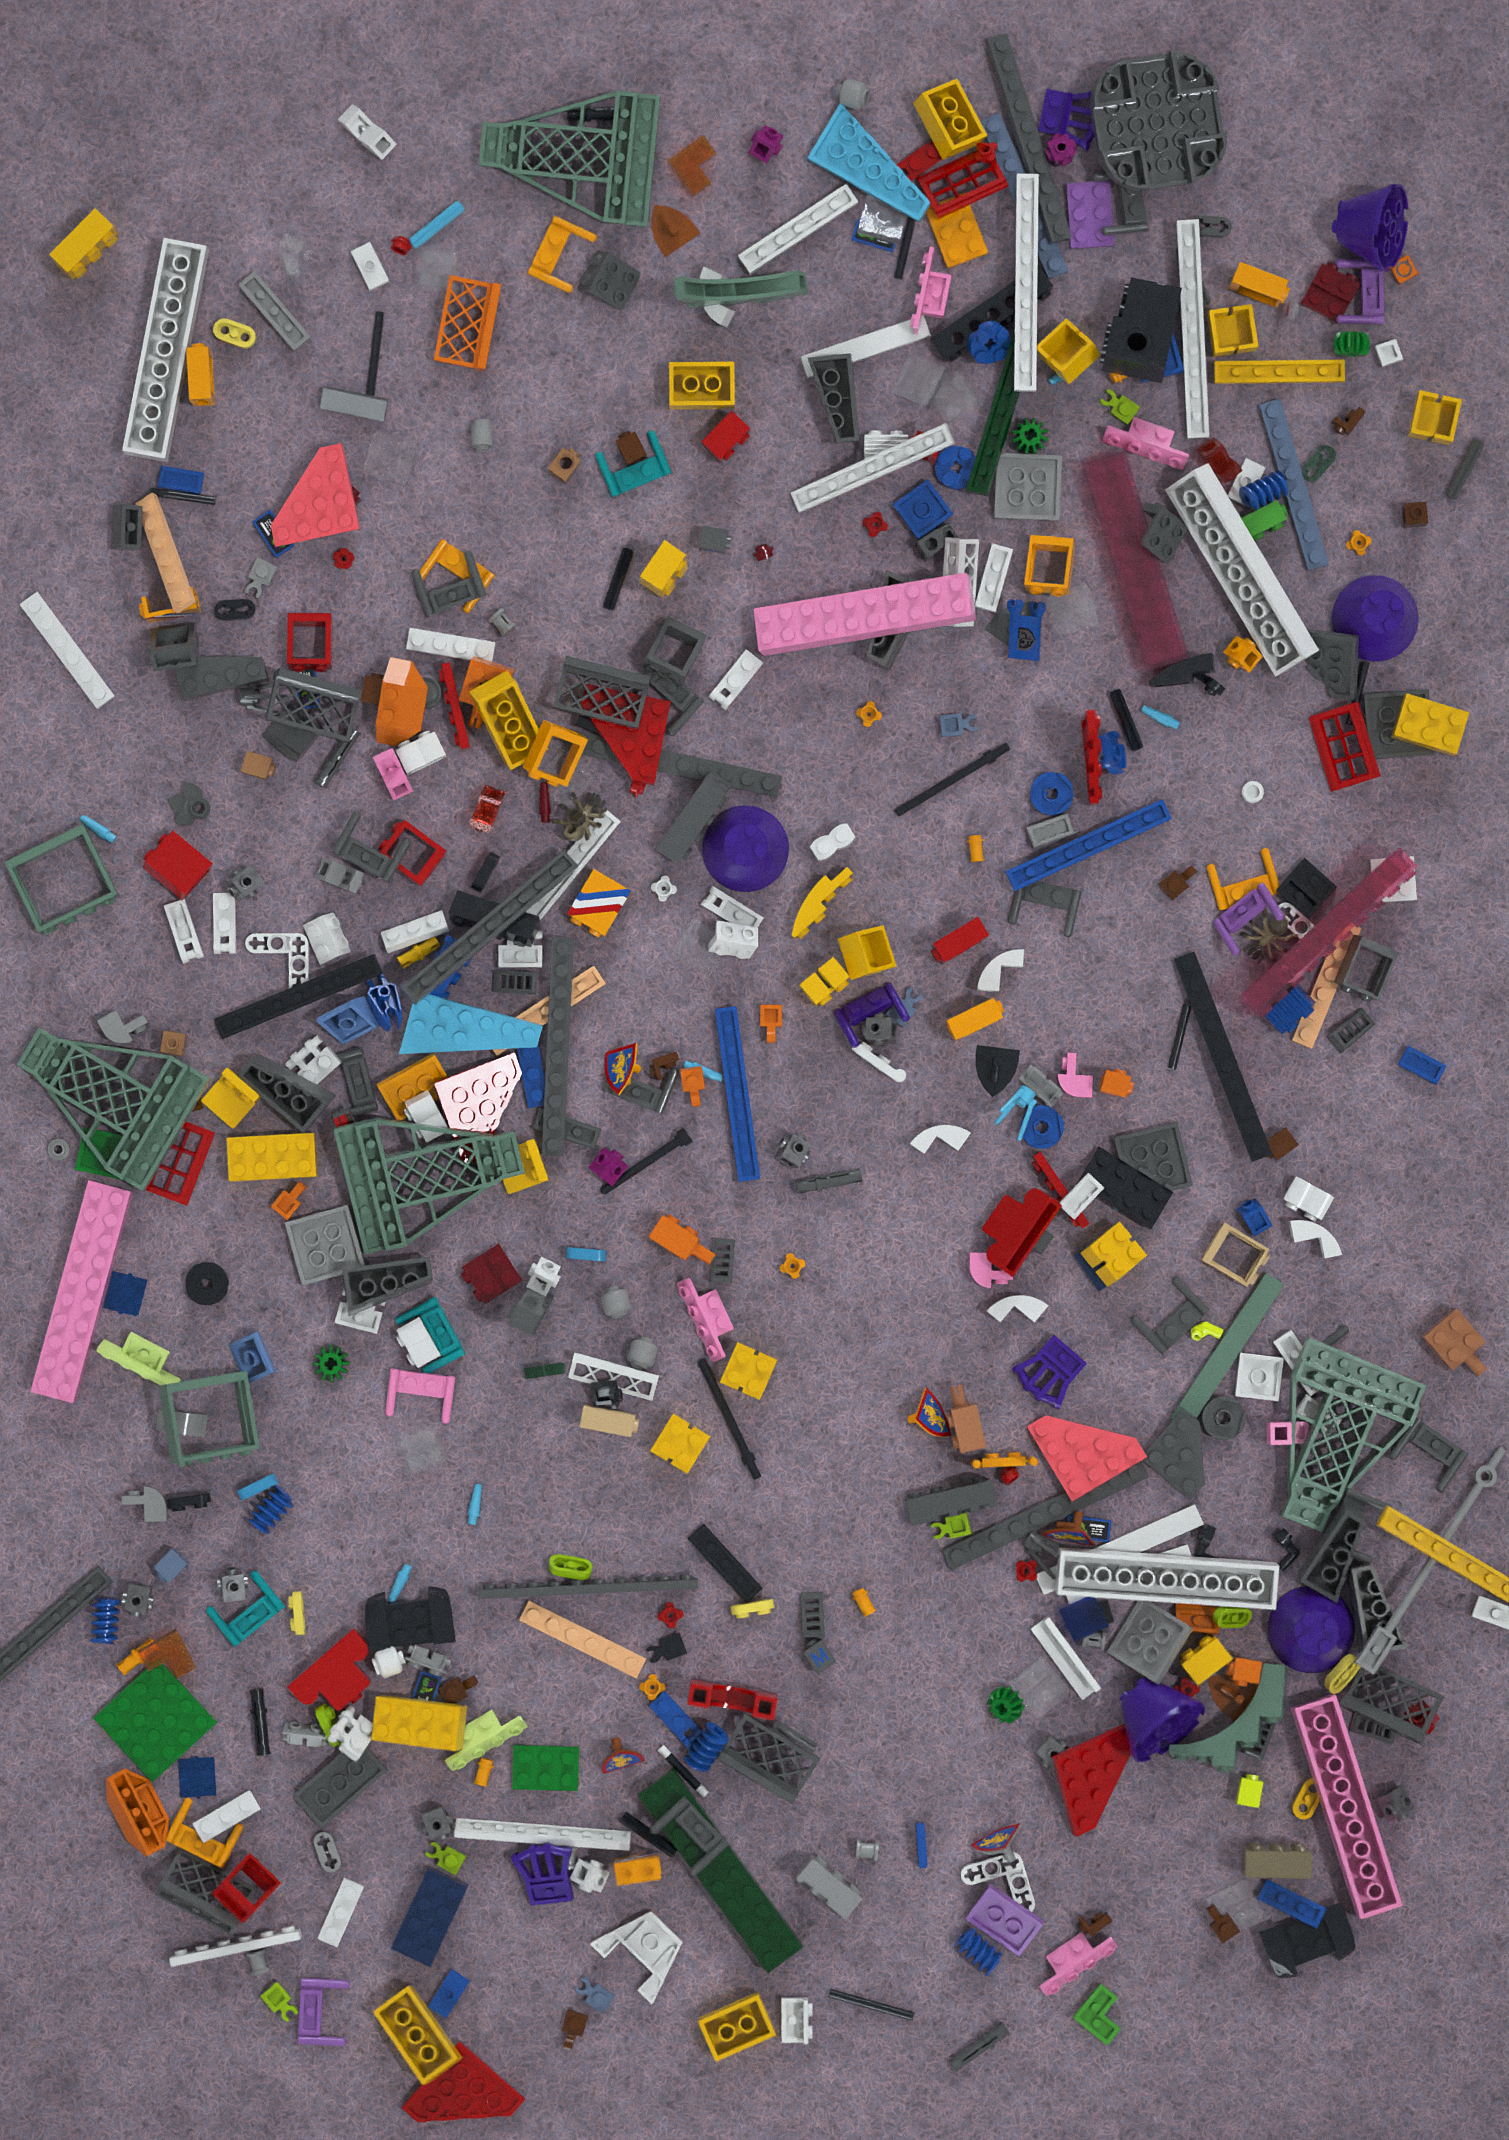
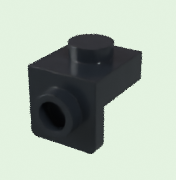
(606, 1393)

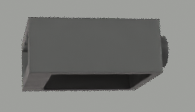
(684, 634)
(164, 648)
(1383, 972)

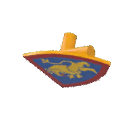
(620, 1066)
(931, 1416)

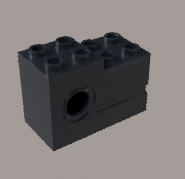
(1142, 333)

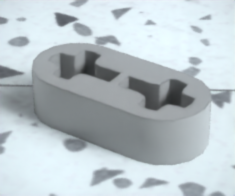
(322, 1854)

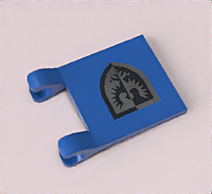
(1025, 630)

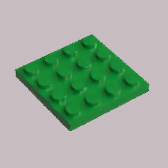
(155, 1720)

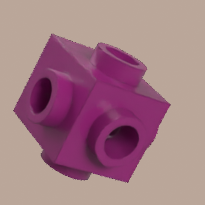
(766, 143)
(1060, 157)
(608, 1165)

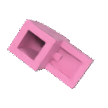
(393, 774)
(1074, 1085)
(981, 1271)
(1281, 1432)

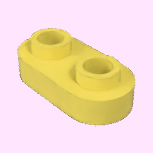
(235, 333)
(744, 1609)
(298, 1622)
(1341, 1674)

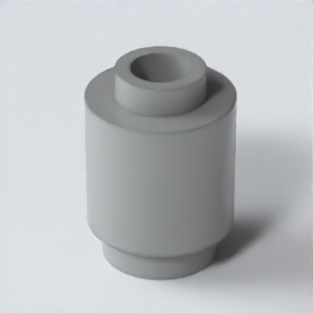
(481, 435)

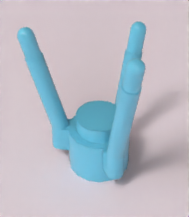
(1022, 1098)

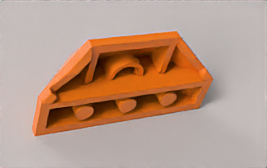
(400, 703)
(137, 1811)

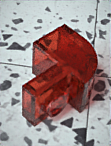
(1219, 460)
(487, 809)

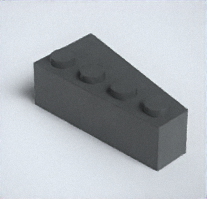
(837, 389)
(885, 649)
(219, 675)
(694, 817)
(286, 1091)
(382, 1282)
(529, 1311)
(950, 1501)
(1332, 1556)
(1370, 1605)

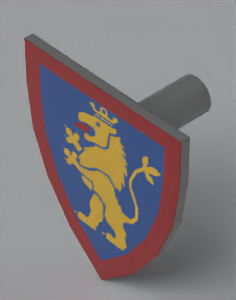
(998, 1842)

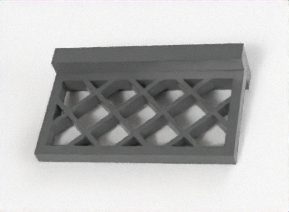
(605, 674)
(318, 687)
(1387, 1720)
(756, 1770)
(193, 1903)

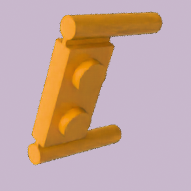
(551, 249)
(455, 562)
(1231, 894)
(994, 1460)
(189, 1840)

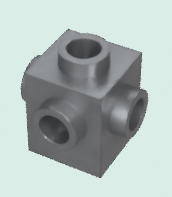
(244, 883)
(880, 1030)
(792, 1150)
(232, 1584)
(143, 1593)
(1047, 1747)
(1395, 1803)
(437, 1814)

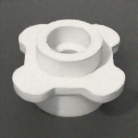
(664, 882)

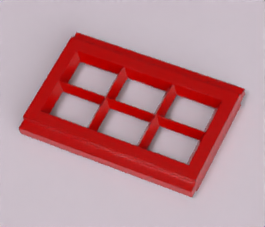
(968, 198)
(1363, 740)
(195, 1167)

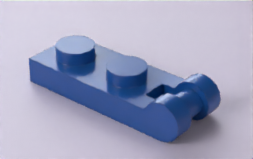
(675, 1719)

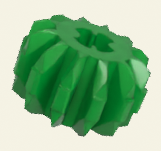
(1351, 344)
(1025, 430)
(323, 1359)
(1005, 1704)

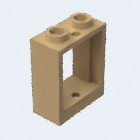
(1217, 1241)
(609, 1421)

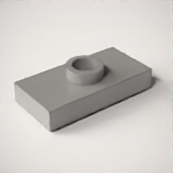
(1050, 830)

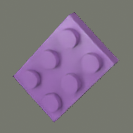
(1088, 213)
(1004, 1920)

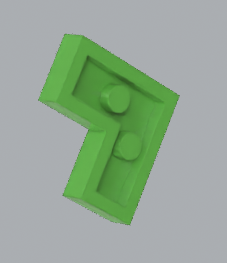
(1093, 2015)

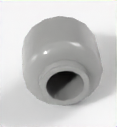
(853, 94)
(616, 1302)
(642, 1353)

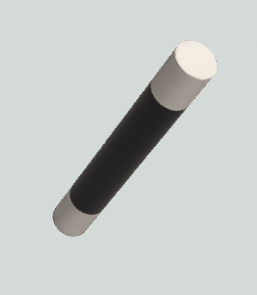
(683, 1771)

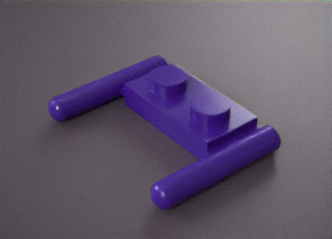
(866, 1007)

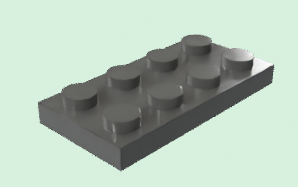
(338, 1785)

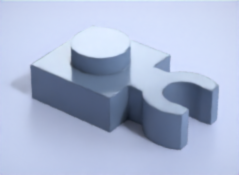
(953, 725)
(908, 1002)
(597, 1997)

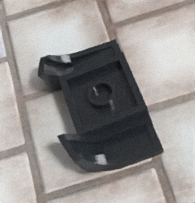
(409, 1621)
(1298, 1942)

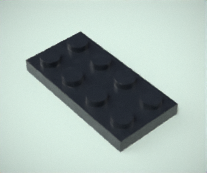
(1127, 1188)

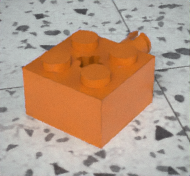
(478, 672)
(680, 1240)

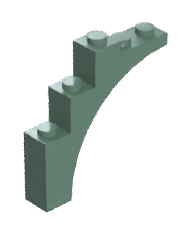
(730, 292)
(1246, 1730)

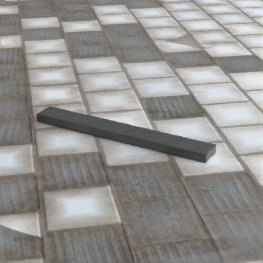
(53, 1620)

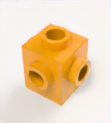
(1242, 654)

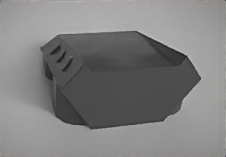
(291, 740)

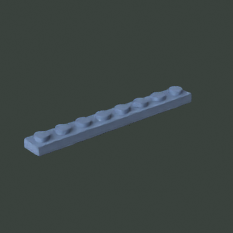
(1010, 165)
(1298, 496)

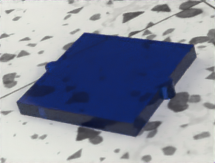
(125, 1293)
(1083, 1618)
(197, 1777)

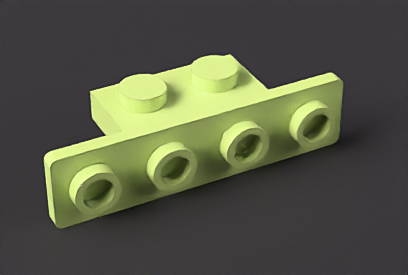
(140, 1357)
(482, 1736)

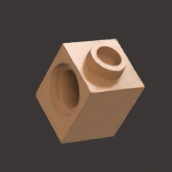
(565, 474)
(258, 766)
(173, 1043)

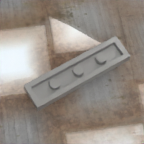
(274, 311)

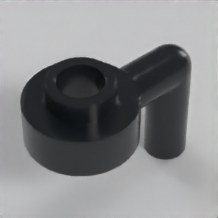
(1212, 686)
(1205, 1536)
(1284, 1538)

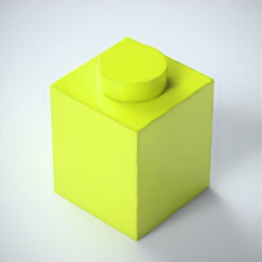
(1249, 1790)

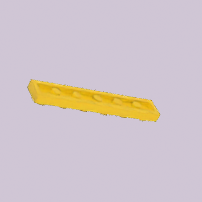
(1279, 371)

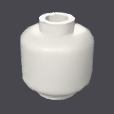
(388, 1662)

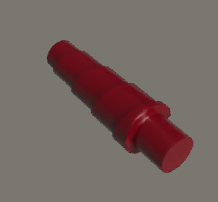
(544, 806)

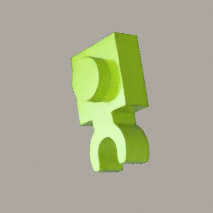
(1123, 408)
(955, 1526)
(449, 1859)
(277, 1998)

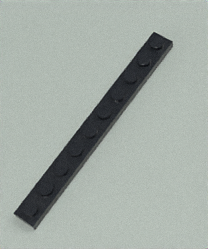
(1223, 1057)

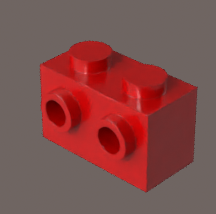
(726, 437)

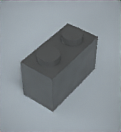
(126, 527)

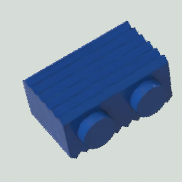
(1290, 1009)

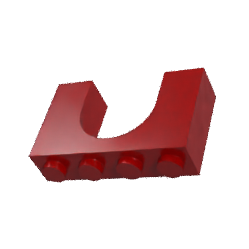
(756, 1702)

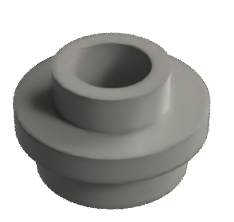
(65, 1149)

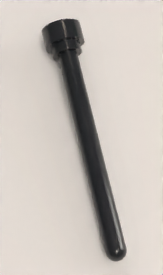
(680, 1139)

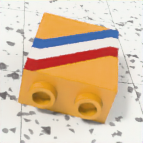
(151, 617)
(598, 903)
(637, 1868)

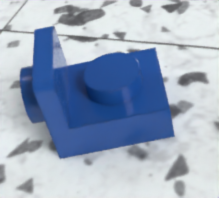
(1254, 1216)

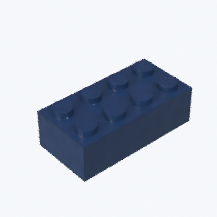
(429, 1916)

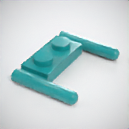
(636, 474)
(440, 1331)
(252, 1617)

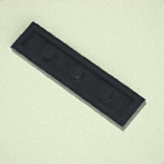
(725, 1563)

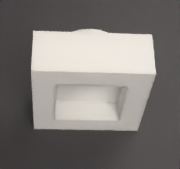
(1388, 353)

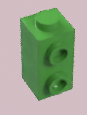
(1266, 518)

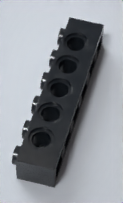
(951, 351)

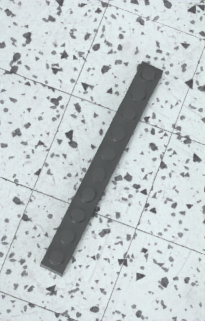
(1028, 137)
(693, 767)
(489, 927)
(557, 1046)
(1036, 1518)
(579, 1587)

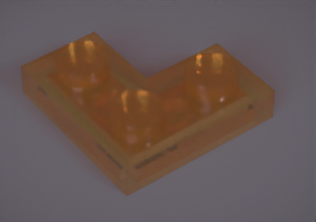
(688, 164)
(170, 1649)

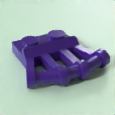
(1056, 116)
(1061, 1361)
(545, 1887)

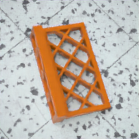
(486, 323)

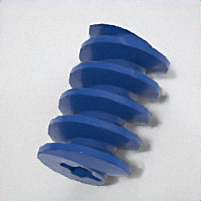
(1264, 490)
(271, 1510)
(105, 1621)
(707, 1747)
(978, 1950)

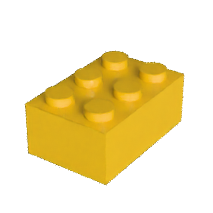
(949, 119)
(84, 244)
(701, 385)
(664, 569)
(1430, 724)
(736, 2026)

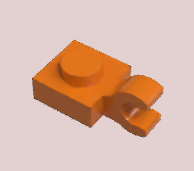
(771, 1018)
(693, 1081)
(287, 1202)

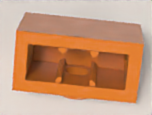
(1116, 1083)
(1243, 1671)

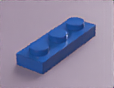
(532, 1075)
(1292, 1904)

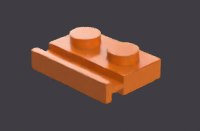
(1198, 1617)

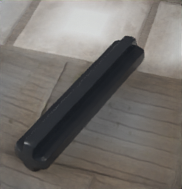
(618, 579)
(1126, 720)
(644, 1831)

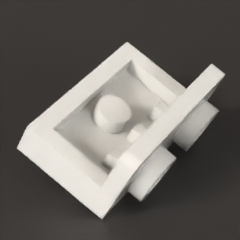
(326, 938)
(734, 940)
(795, 2020)

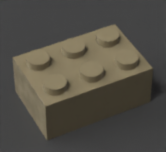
(1276, 1861)

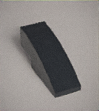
(1184, 671)

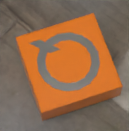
(1404, 270)

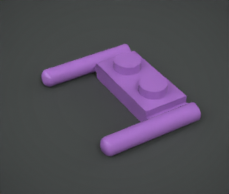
(1370, 293)
(1243, 912)
(311, 2011)

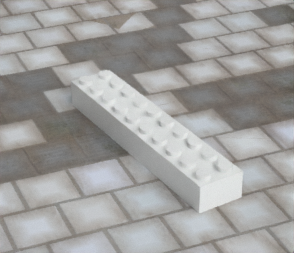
(164, 350)
(1241, 569)
(1167, 1578)

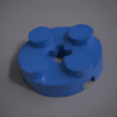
(996, 350)
(946, 460)
(1113, 754)
(1064, 793)
(1052, 1133)

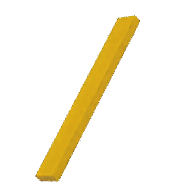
(1445, 1552)

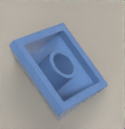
(349, 1020)
(252, 1356)

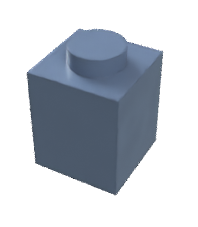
(170, 1566)

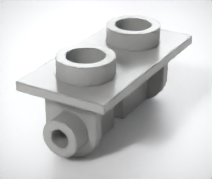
(1044, 1089)
(435, 1664)
(295, 1732)

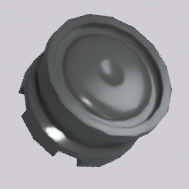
(434, 693)

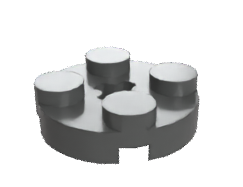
(1217, 1407)

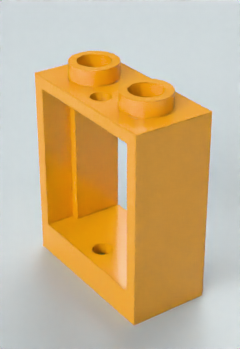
(1259, 285)
(200, 375)
(1054, 544)
(540, 745)
(975, 1019)

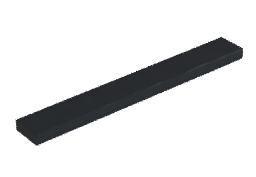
(298, 996)

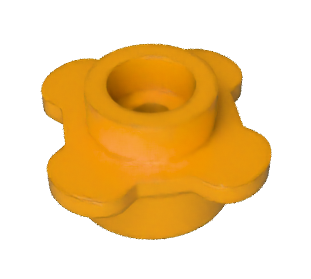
(1357, 536)
(868, 720)
(794, 1272)
(652, 1693)

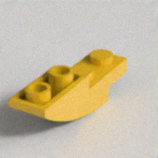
(812, 907)

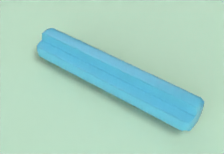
(436, 224)

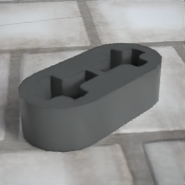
(1214, 220)

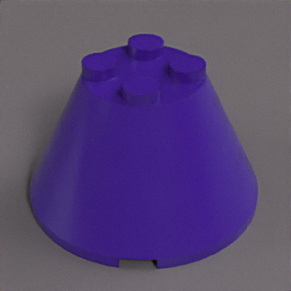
(1374, 225)
(1379, 613)
(745, 848)
(1310, 1630)
(1157, 1717)

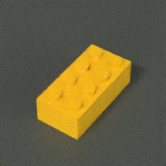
(506, 718)
(272, 1157)
(419, 1722)
(417, 2035)

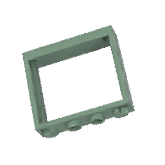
(46, 848)
(245, 1411)

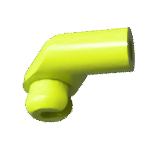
(1204, 1329)

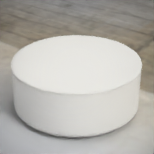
(1252, 792)

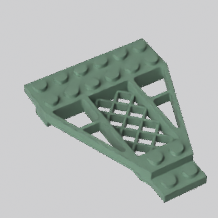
(630, 154)
(157, 1119)
(372, 1186)
(1356, 1382)

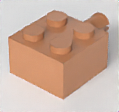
(1456, 1342)
(966, 1423)

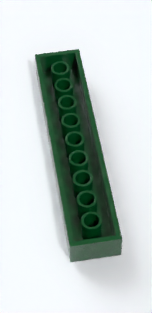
(726, 1879)

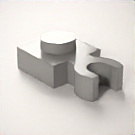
(261, 575)

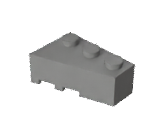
(829, 1886)

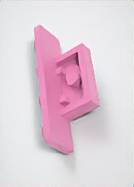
(933, 293)
(1148, 441)
(708, 1317)
(1073, 1959)

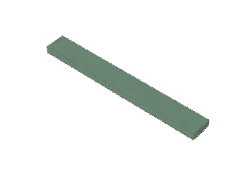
(1230, 1346)

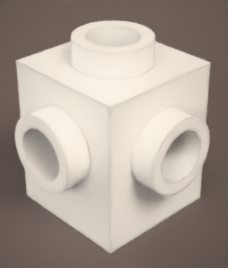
(543, 1276)
(590, 1875)

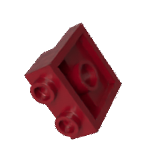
(1330, 292)
(490, 1274)

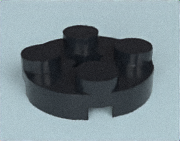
(205, 1271)

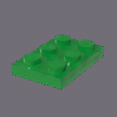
(87, 1160)
(545, 1767)

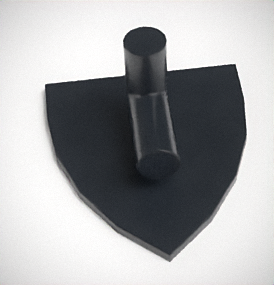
(995, 1067)

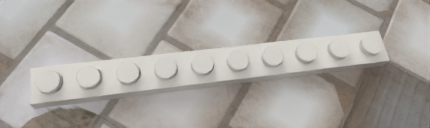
(1026, 282)
(1193, 329)

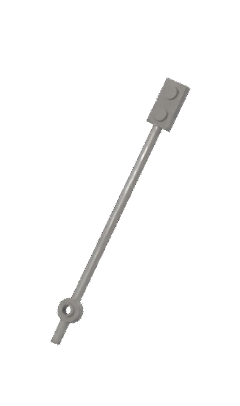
(1381, 1638)

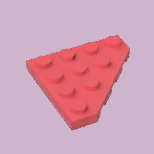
(320, 502)
(1084, 1454)

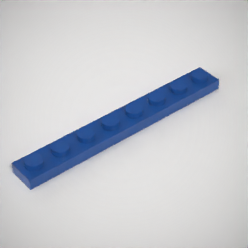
(1088, 845)
(737, 1094)

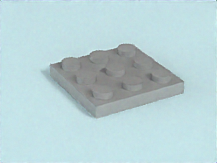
(1028, 487)
(324, 1244)
(1150, 1640)

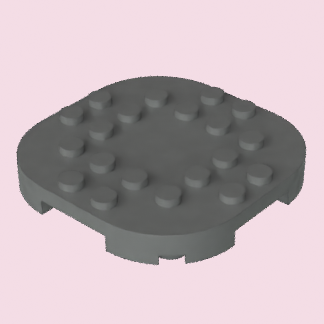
(1157, 121)

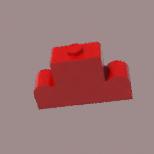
(1018, 1228)
(335, 1674)

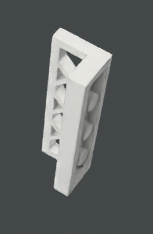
(956, 561)
(615, 1368)
(1065, 1658)

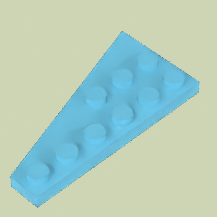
(859, 160)
(453, 1026)

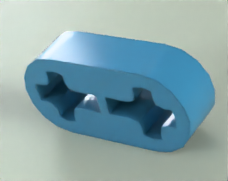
(585, 1254)
(257, 1487)

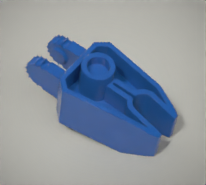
(384, 1002)

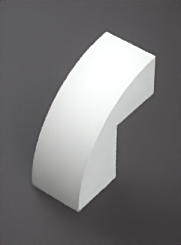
(367, 132)
(718, 312)
(990, 976)
(950, 1134)
(1306, 1230)
(1027, 1305)

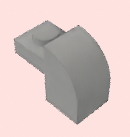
(339, 875)
(118, 1031)
(187, 1423)
(154, 1503)

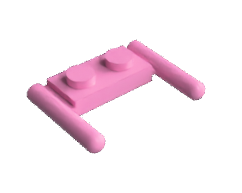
(420, 1384)

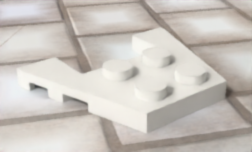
(650, 1942)

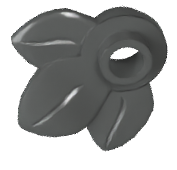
(186, 804)

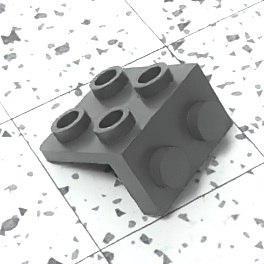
(609, 279)
(1163, 533)

